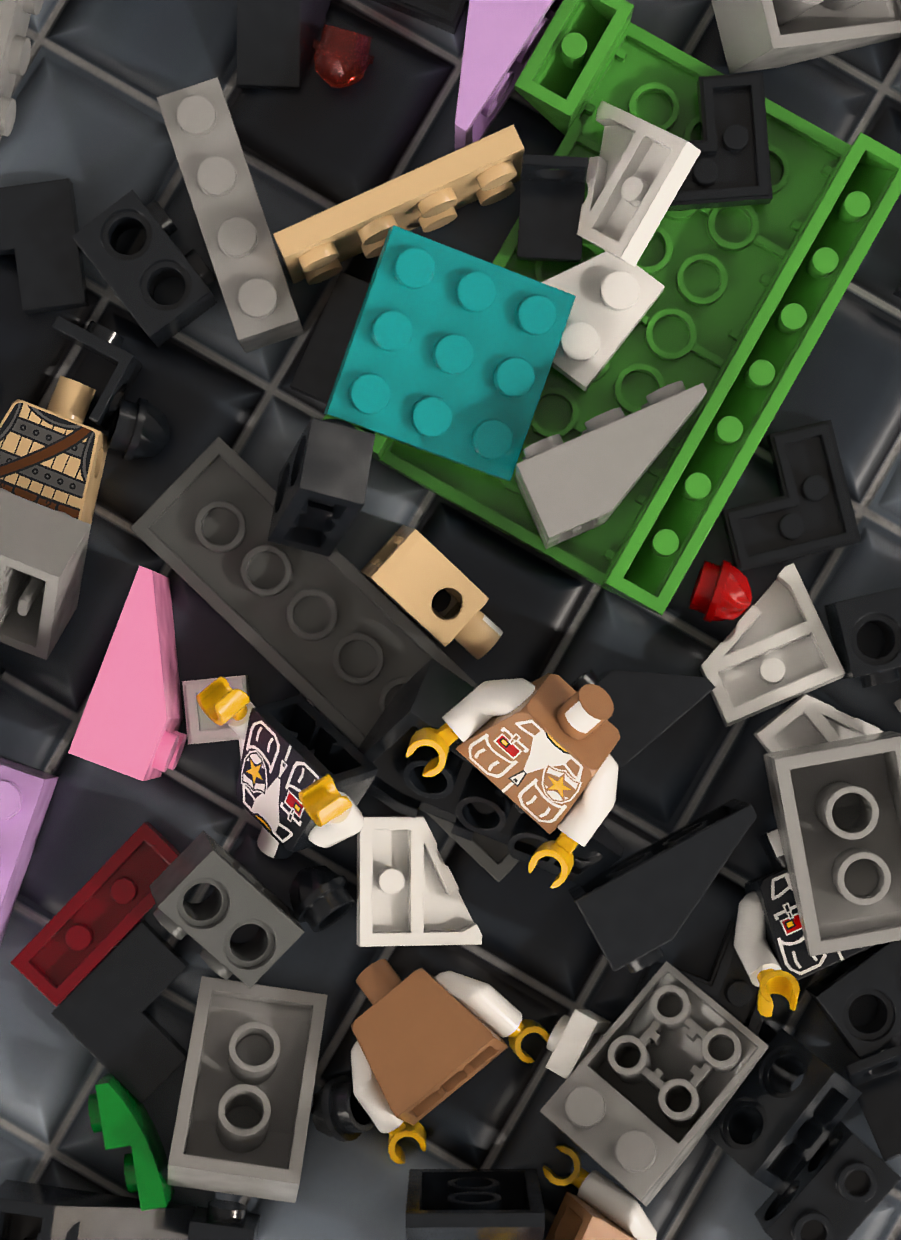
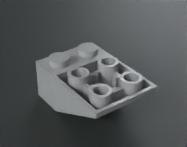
(587, 478)
(38, 572)
(655, 1083)

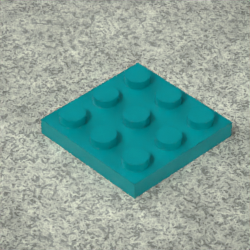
(449, 353)

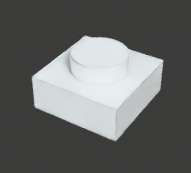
(574, 1039)

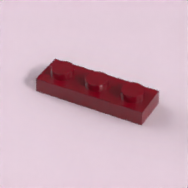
(96, 916)

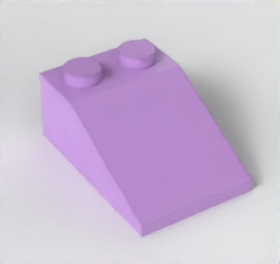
(495, 51)

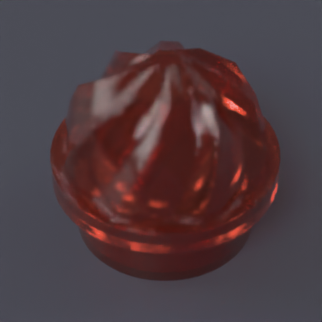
(342, 56)

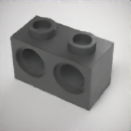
(234, 902)

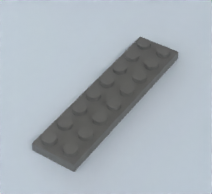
(296, 607)

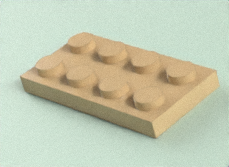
(415, 199)

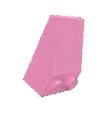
(137, 693)

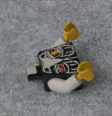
(293, 770)
(771, 933)

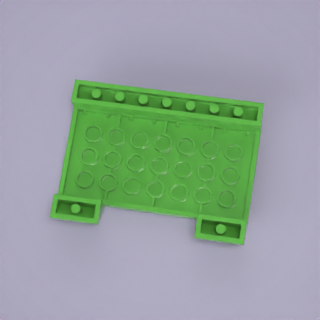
(735, 310)

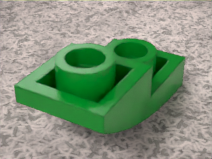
(126, 1124)

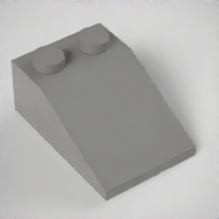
(794, 31)
(842, 838)
(247, 1090)

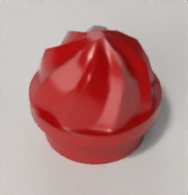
(720, 592)

